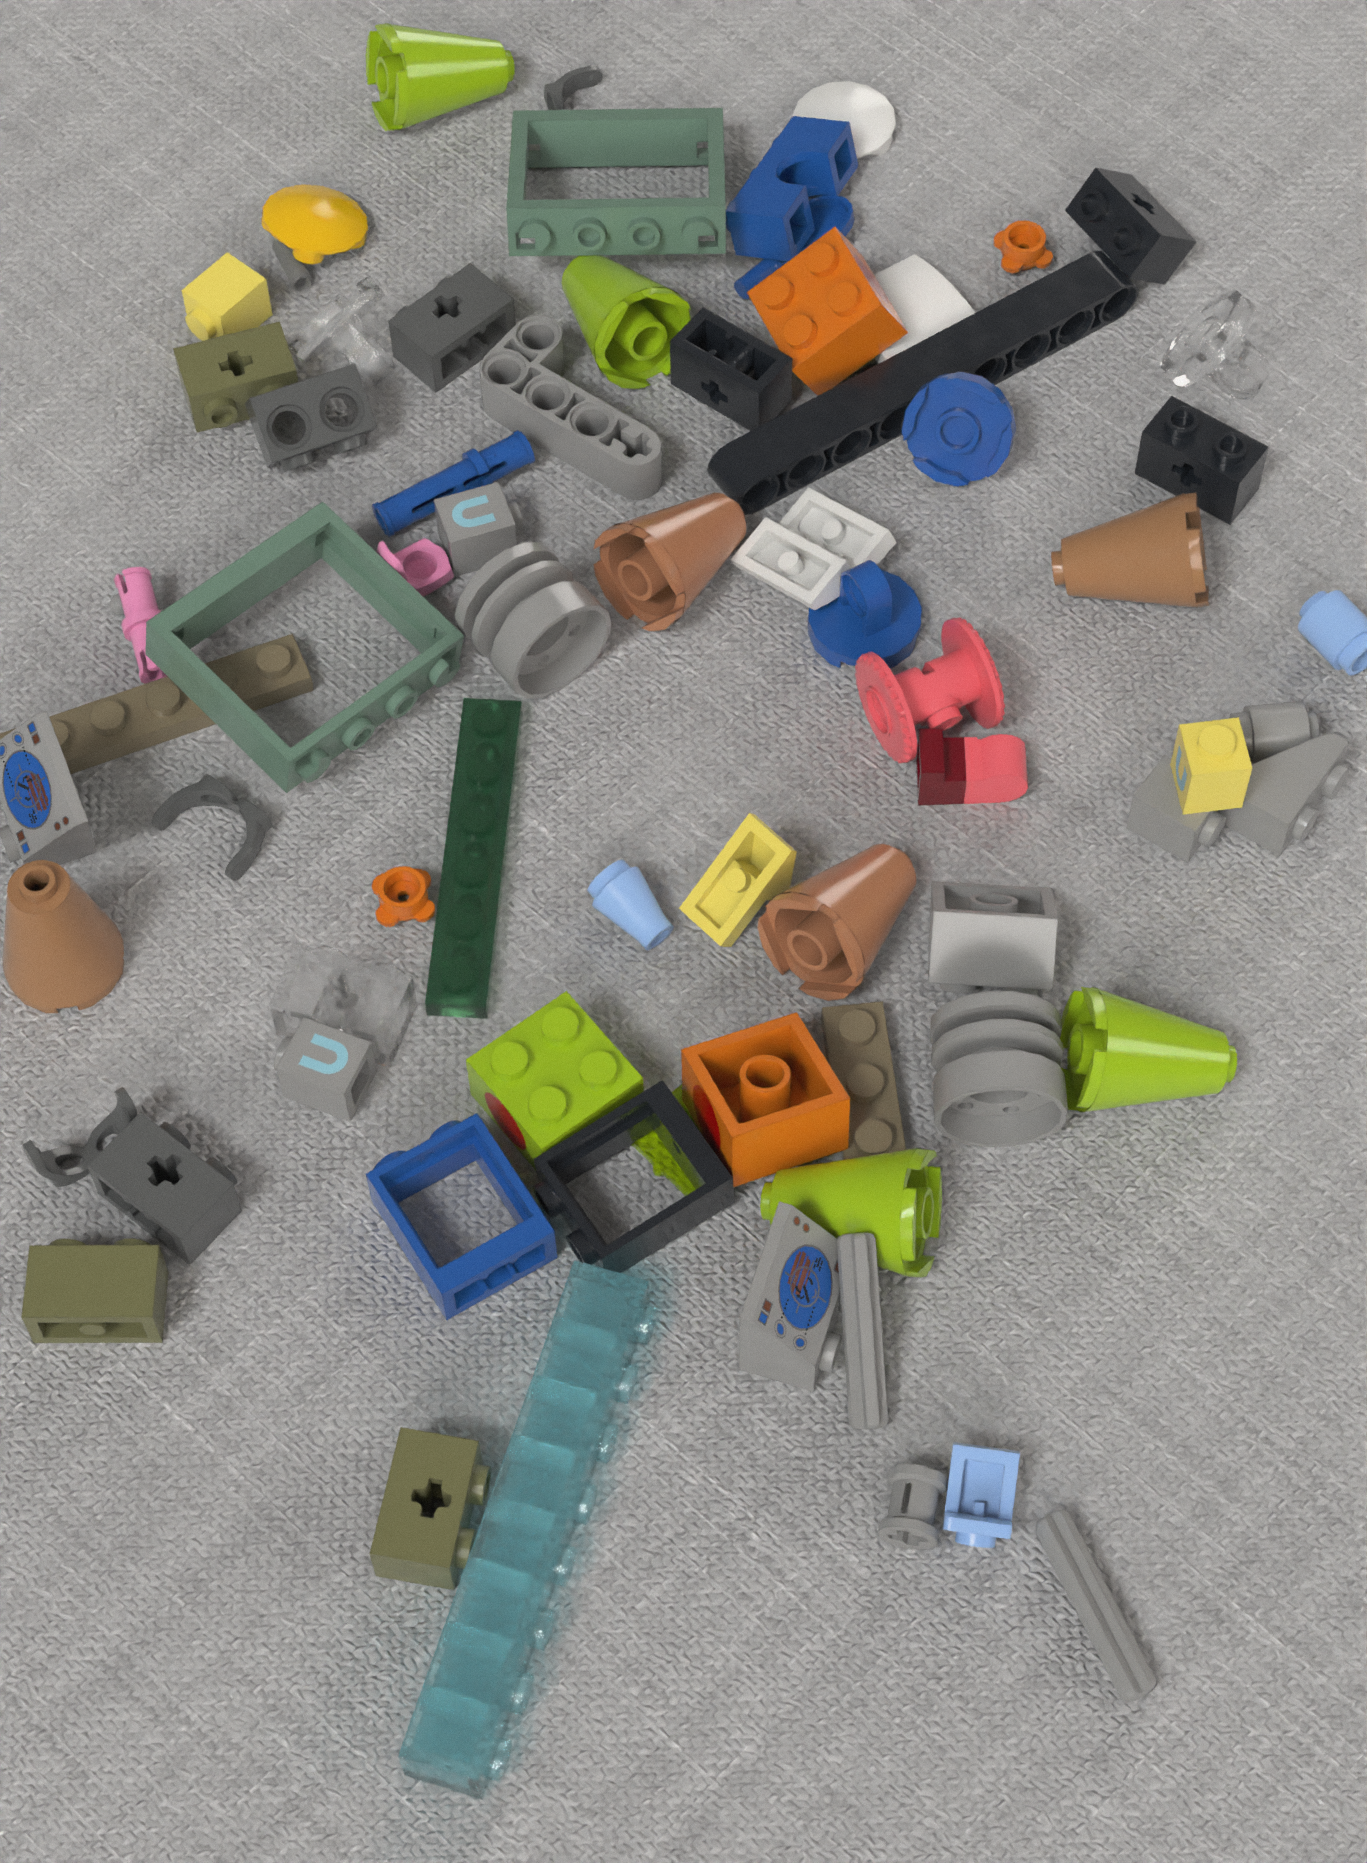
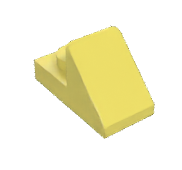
(738, 882)

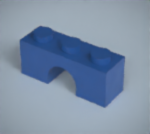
(773, 208)

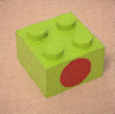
(550, 1077)

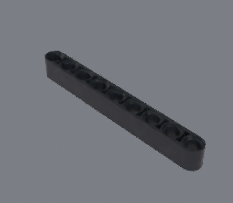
(872, 405)

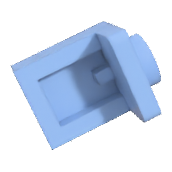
(980, 1494)

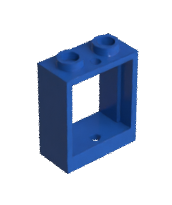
(487, 1266)

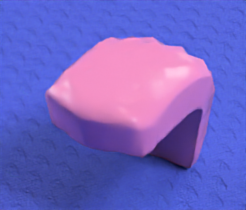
(420, 564)

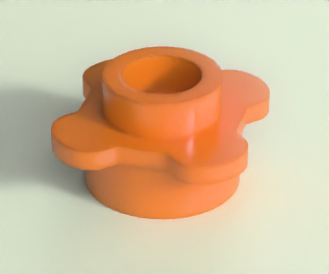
(1023, 247)
(400, 882)

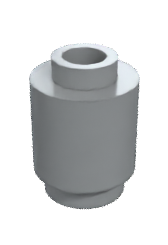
(1276, 727)

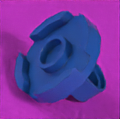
(959, 428)
(870, 615)

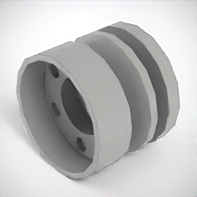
(532, 620)
(998, 1069)

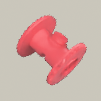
(933, 695)

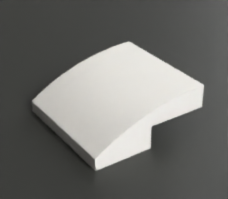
(922, 301)
(812, 548)

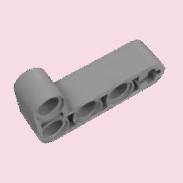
(528, 394)

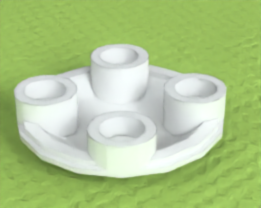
(865, 108)

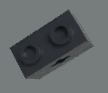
(1130, 226)
(730, 370)
(1199, 454)

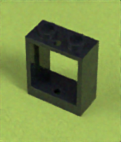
(648, 1111)

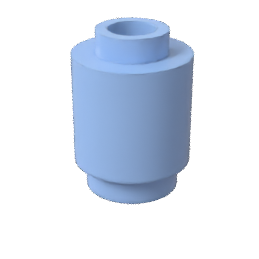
(1336, 630)

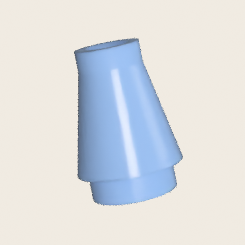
(628, 901)

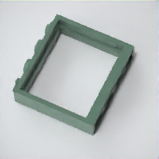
(616, 140)
(259, 573)

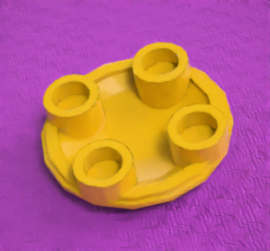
(314, 221)

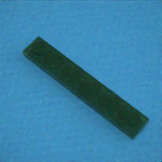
(474, 859)

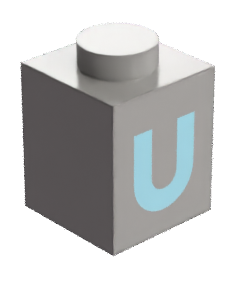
(477, 526)
(325, 1068)

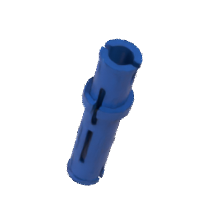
(472, 472)

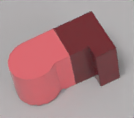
(969, 768)

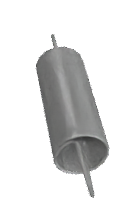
(295, 270)

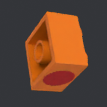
(827, 312)
(765, 1098)

